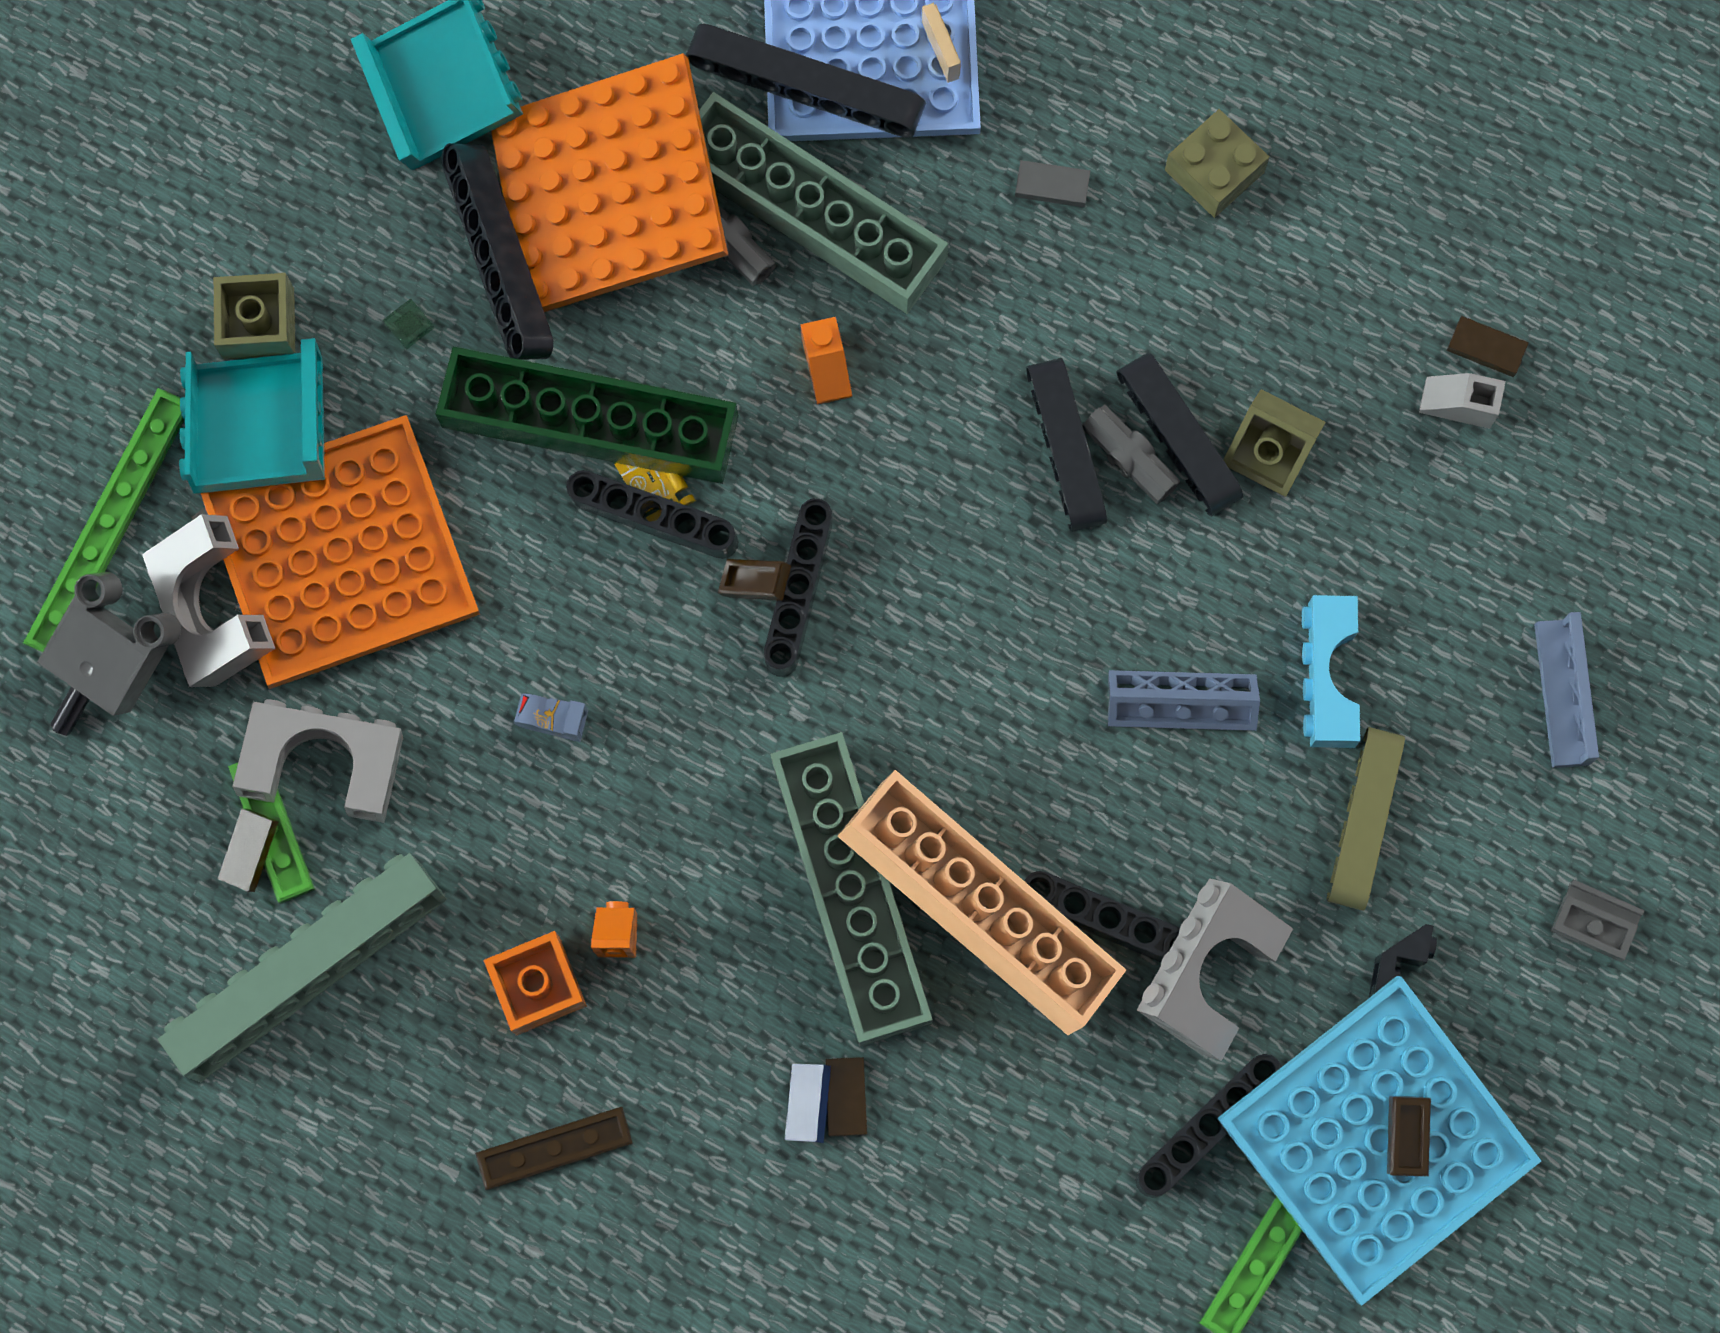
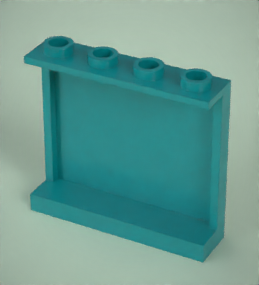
(438, 80)
(253, 421)

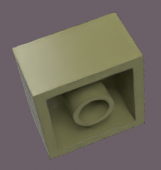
(1216, 163)
(254, 316)

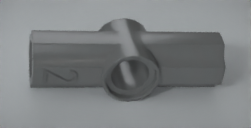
(743, 251)
(1131, 454)

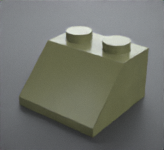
(1273, 442)

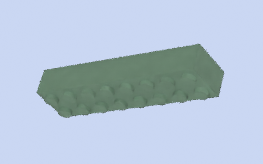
(819, 206)
(849, 893)
(301, 968)

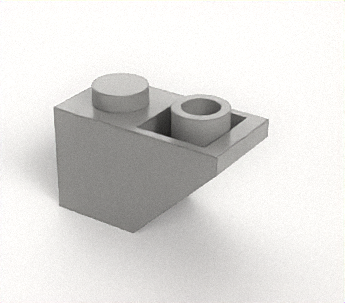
(1463, 398)

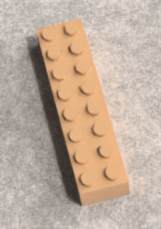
(982, 903)

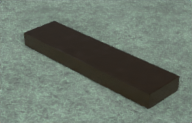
(554, 1148)

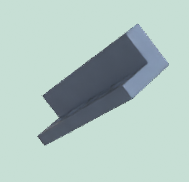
(1566, 692)
(1183, 704)

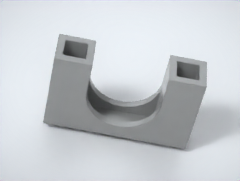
(177, 573)
(277, 730)
(1175, 993)

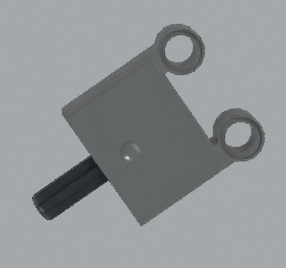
(102, 653)

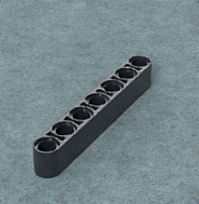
(805, 80)
(497, 251)

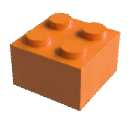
(535, 983)

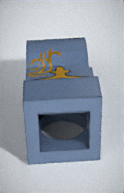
(552, 716)

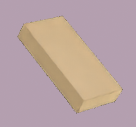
(941, 42)

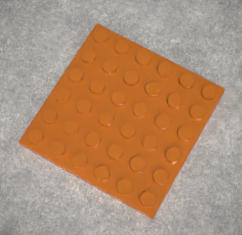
(611, 183)
(347, 556)

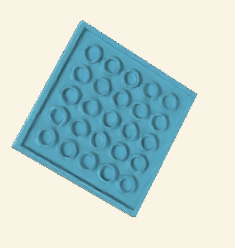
(1323, 1140)

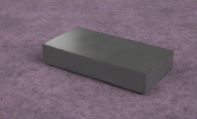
(1052, 183)

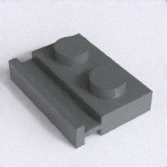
(1597, 920)

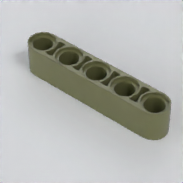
(1367, 818)

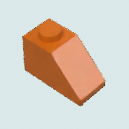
(826, 360)
(615, 930)

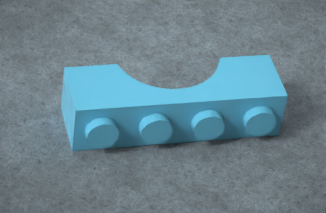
(1332, 717)

